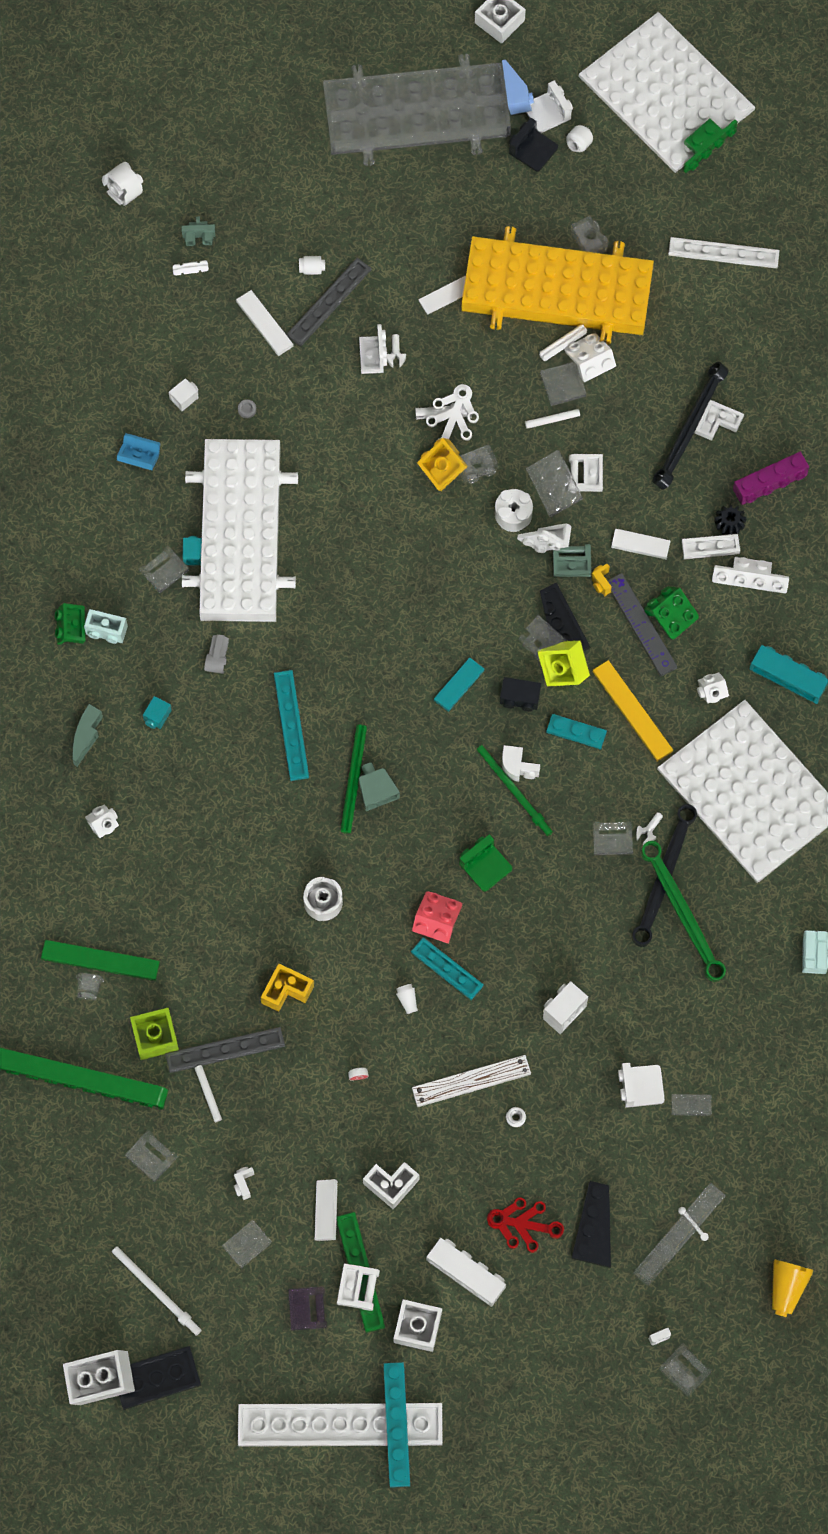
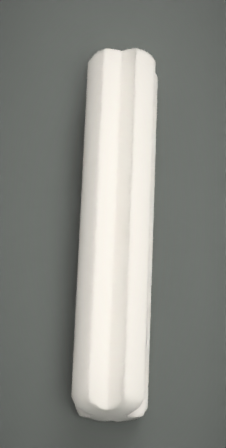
(563, 342)

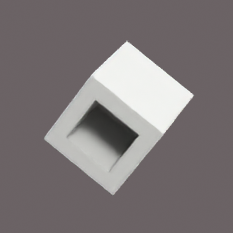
(184, 394)

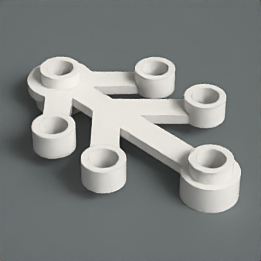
(454, 414)

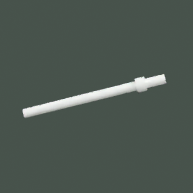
(183, 1317)

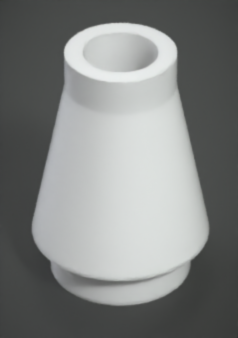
(407, 998)

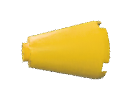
(788, 1286)

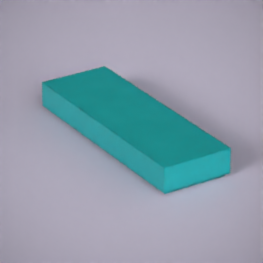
(459, 684)

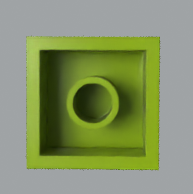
(154, 1033)

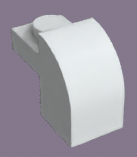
(514, 767)

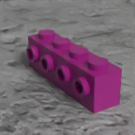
(771, 478)

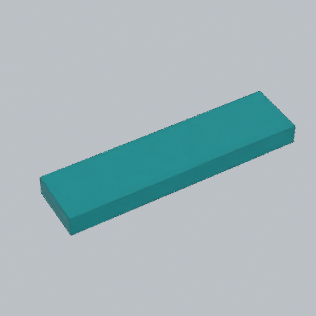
(447, 968)

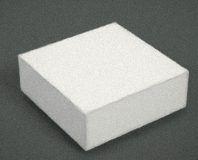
(659, 1336)

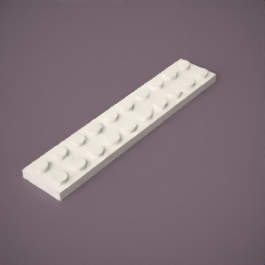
(333, 1424)

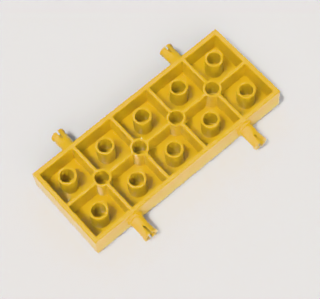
(557, 285)

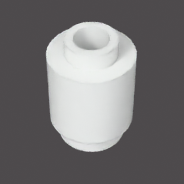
(311, 265)

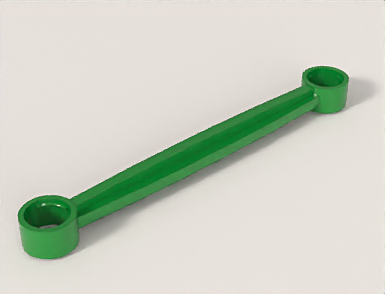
(683, 911)

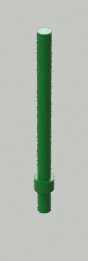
(537, 818)

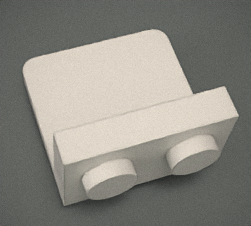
(550, 108)
(373, 352)
(591, 356)
(547, 538)
(641, 1085)

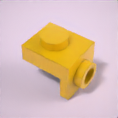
(600, 583)

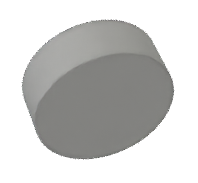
(247, 408)

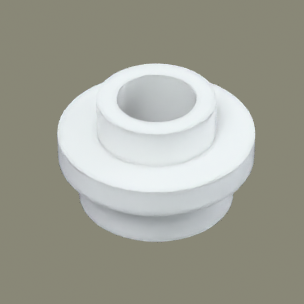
(518, 1111)

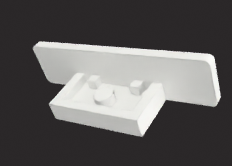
(751, 574)

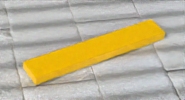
(632, 710)

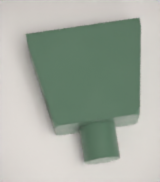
(377, 787)

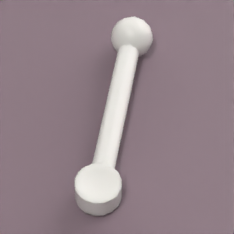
(704, 1236)

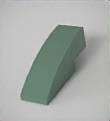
(86, 733)

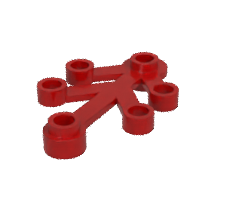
(521, 1224)

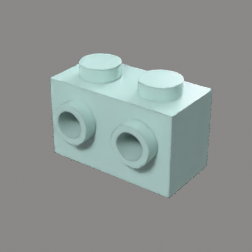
(105, 626)

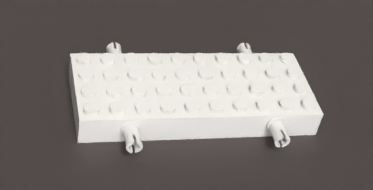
(240, 530)

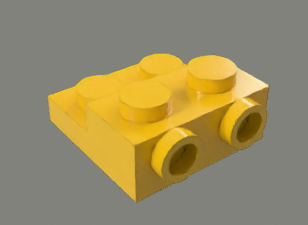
(442, 463)

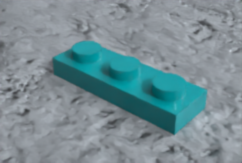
(576, 731)

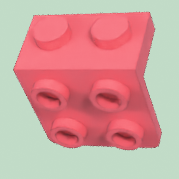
(436, 917)

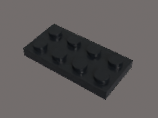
(161, 1377)

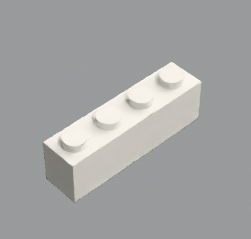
(466, 1271)

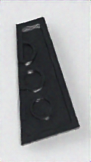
(560, 615)
(594, 1229)

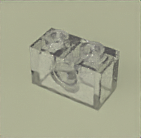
(585, 228)
(482, 456)

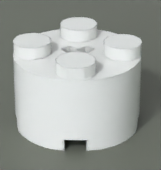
(123, 183)
(515, 500)
(329, 890)

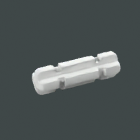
(191, 267)

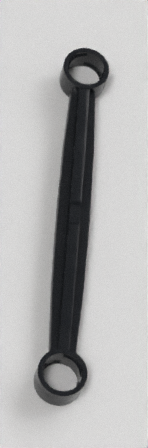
(664, 476)
(670, 860)

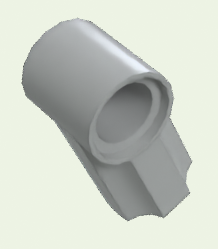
(217, 656)

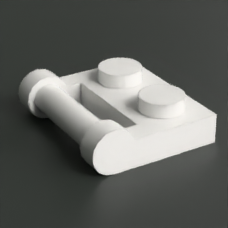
(592, 471)
(351, 1285)

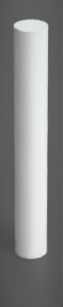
(552, 418)
(208, 1093)

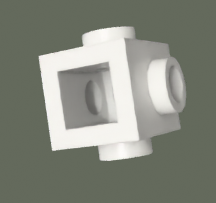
(712, 688)
(102, 820)

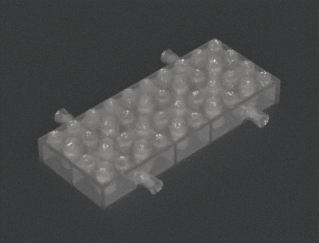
(416, 108)

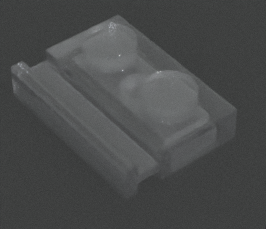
(246, 1244)

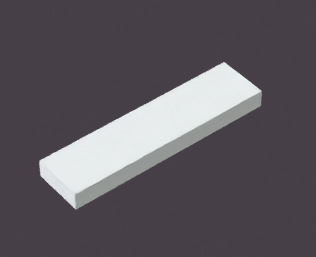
(443, 296)
(264, 323)

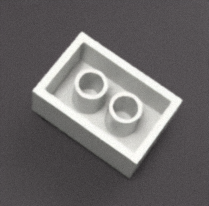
(98, 1377)

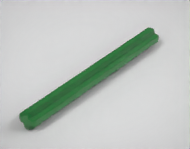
(353, 779)

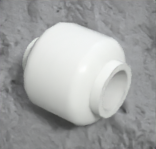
(579, 138)

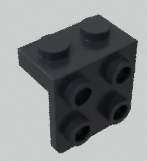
(532, 146)

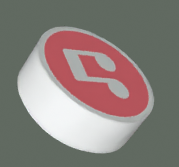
(358, 1073)

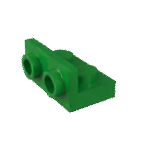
(70, 623)

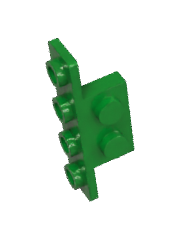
(705, 140)

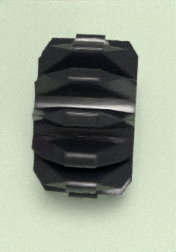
(737, 516)

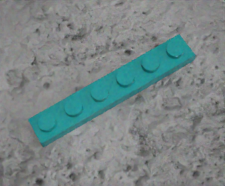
(396, 1425)

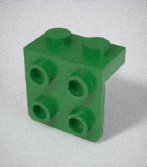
(672, 611)
(484, 863)

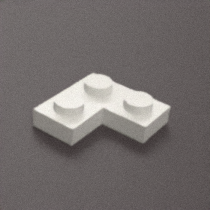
(716, 415)

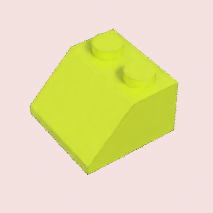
(564, 664)

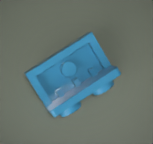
(139, 451)

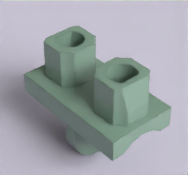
(198, 230)

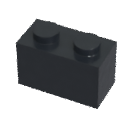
(520, 694)

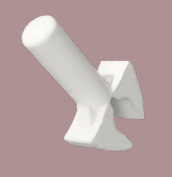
(396, 352)
(649, 829)

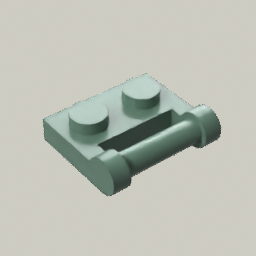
(572, 565)

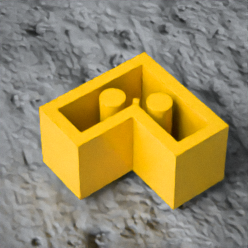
(285, 983)

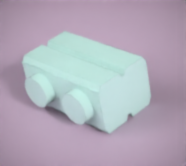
(815, 952)

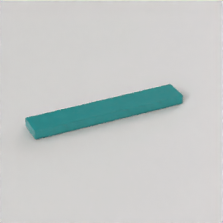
(291, 725)

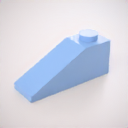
(517, 92)

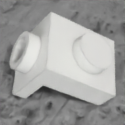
(241, 1186)

